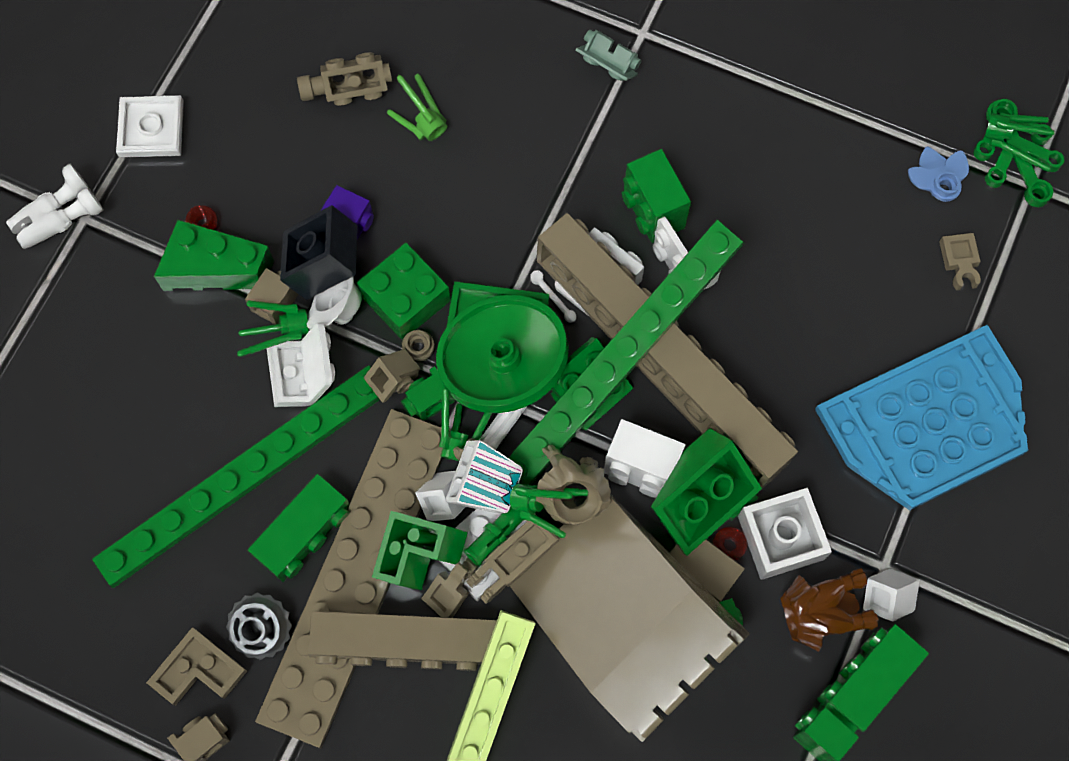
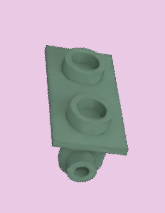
(598, 53)

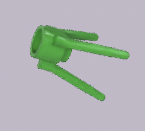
(429, 122)

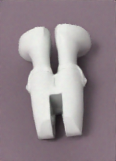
(42, 216)

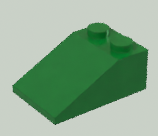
(704, 490)

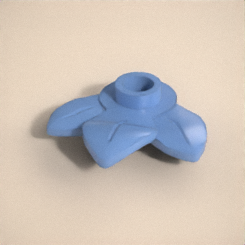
(938, 171)

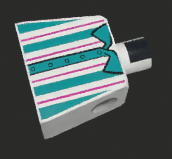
(483, 479)

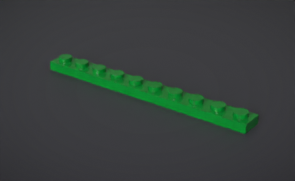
(627, 349)
(235, 480)

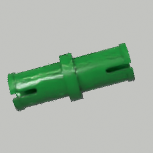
(493, 536)

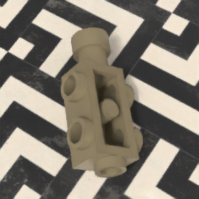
(354, 81)

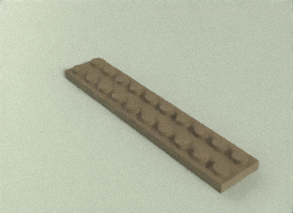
(307, 693)

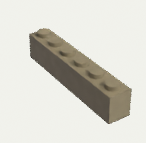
(398, 640)

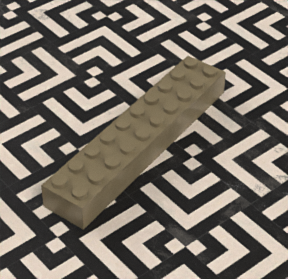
(675, 361)

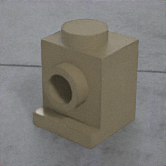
(392, 374)
(200, 738)

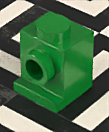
(425, 396)

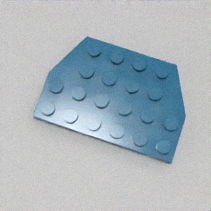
(932, 420)

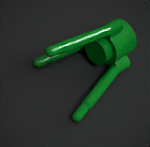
(1002, 127)
(291, 324)
(453, 438)
(524, 500)

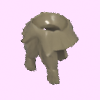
(565, 472)

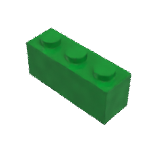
(300, 528)

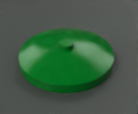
(502, 353)

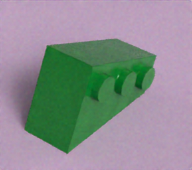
(210, 259)

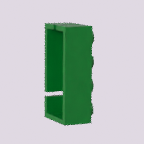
(861, 695)

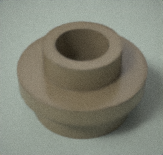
(418, 336)

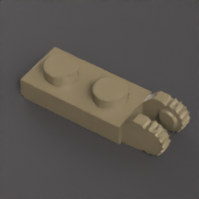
(513, 558)

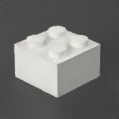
(641, 458)
(784, 533)

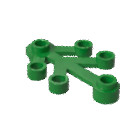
(1026, 169)

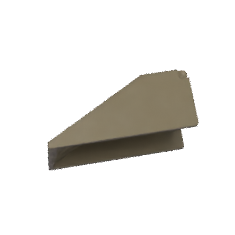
(627, 617)

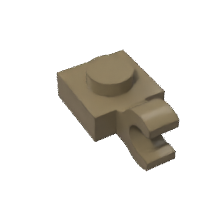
(446, 590)

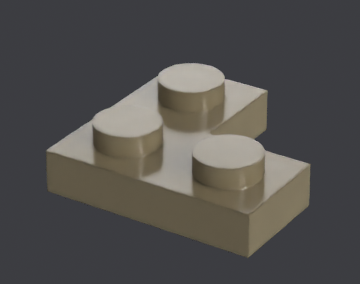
(193, 660)

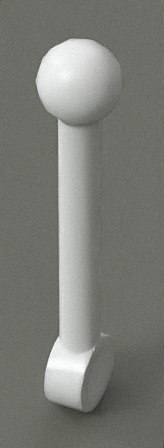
(537, 278)

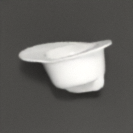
(335, 304)

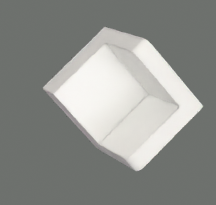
(433, 497)
(891, 594)

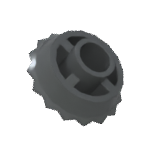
(261, 617)

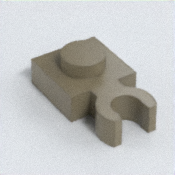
(961, 255)

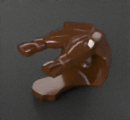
(825, 608)

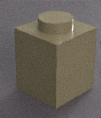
(271, 290)

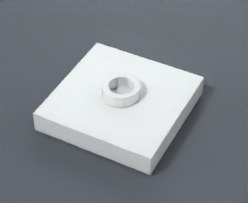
(150, 126)

